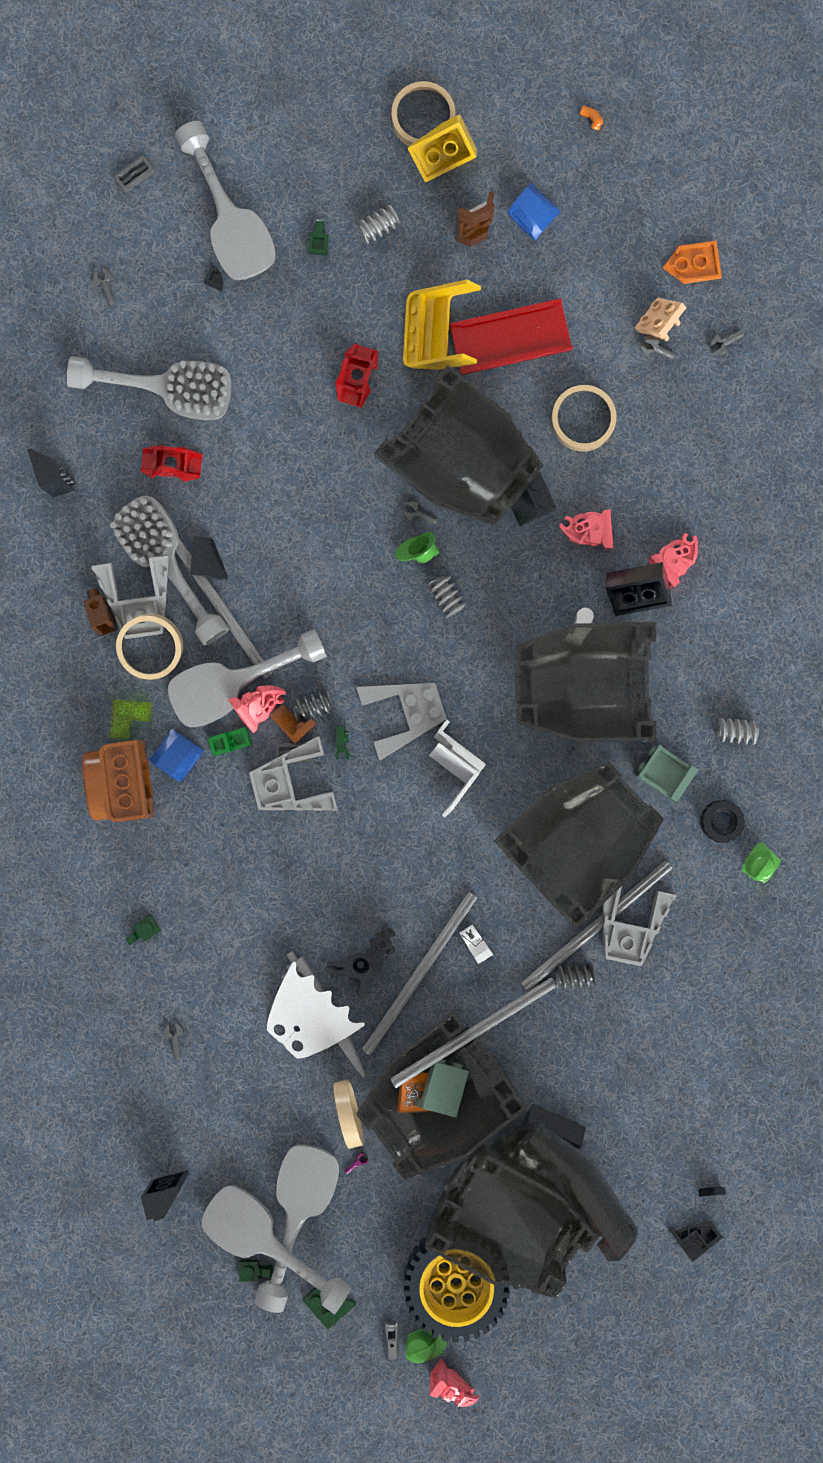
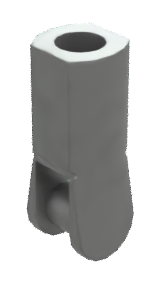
(392, 1341)

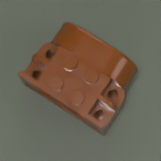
(118, 782)

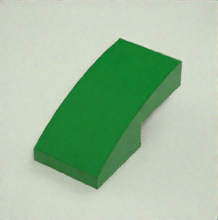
(230, 741)

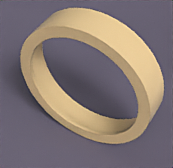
(423, 85)
(575, 445)
(170, 626)
(347, 1110)

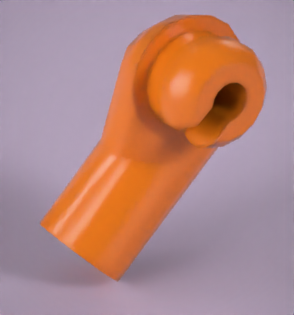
(594, 115)

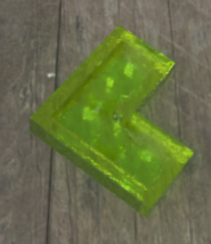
(125, 711)

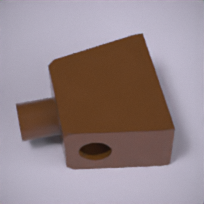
(99, 613)

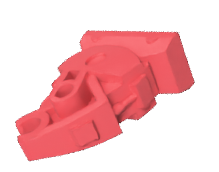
(593, 531)
(677, 559)
(258, 705)
(450, 1386)

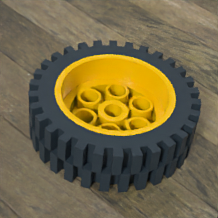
(456, 1317)

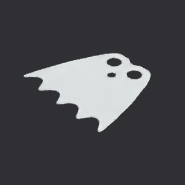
(312, 1011)

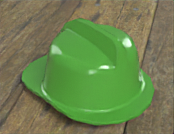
(420, 548)
(761, 863)
(423, 1347)

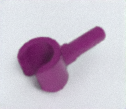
(356, 1163)

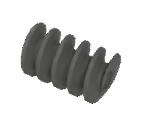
(312, 706)
(574, 976)

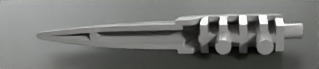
(346, 1044)

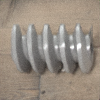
(378, 223)
(447, 595)
(737, 730)

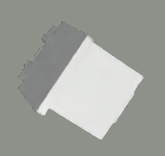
(457, 761)

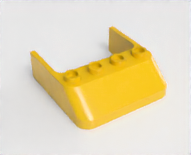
(429, 325)

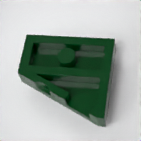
(326, 1317)

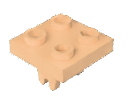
(660, 318)

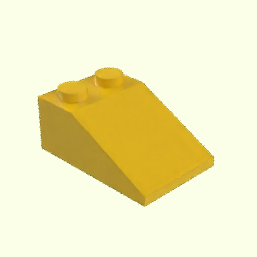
(443, 149)

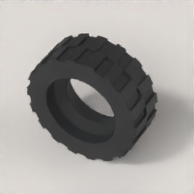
(735, 814)

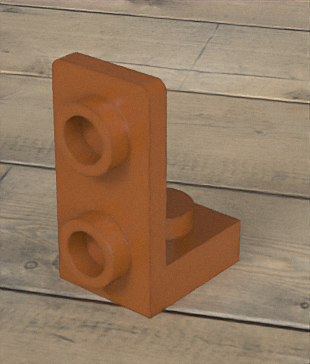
(289, 724)

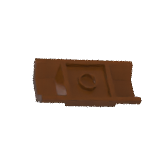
(474, 224)

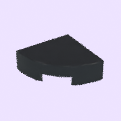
(214, 279)
(712, 1191)

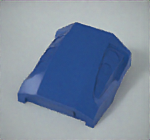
(533, 211)
(176, 755)

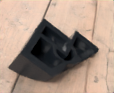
(206, 559)
(702, 1234)

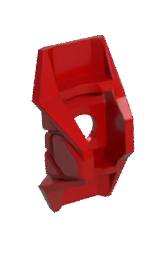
(351, 390)
(187, 462)

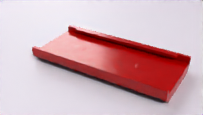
(512, 336)

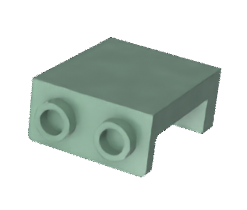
(666, 772)
(443, 1088)

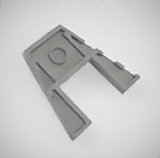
(130, 608)
(420, 705)
(274, 785)
(627, 941)

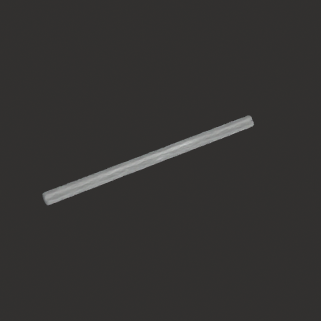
(222, 610)
(595, 926)
(419, 973)
(472, 1033)

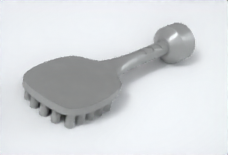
(237, 234)
(188, 387)
(149, 531)
(203, 691)
(303, 1190)
(245, 1228)

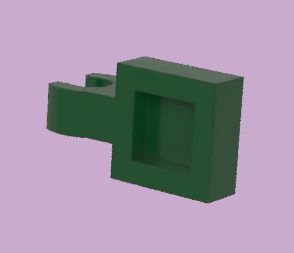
(318, 241)
(342, 737)
(145, 929)
(251, 1270)

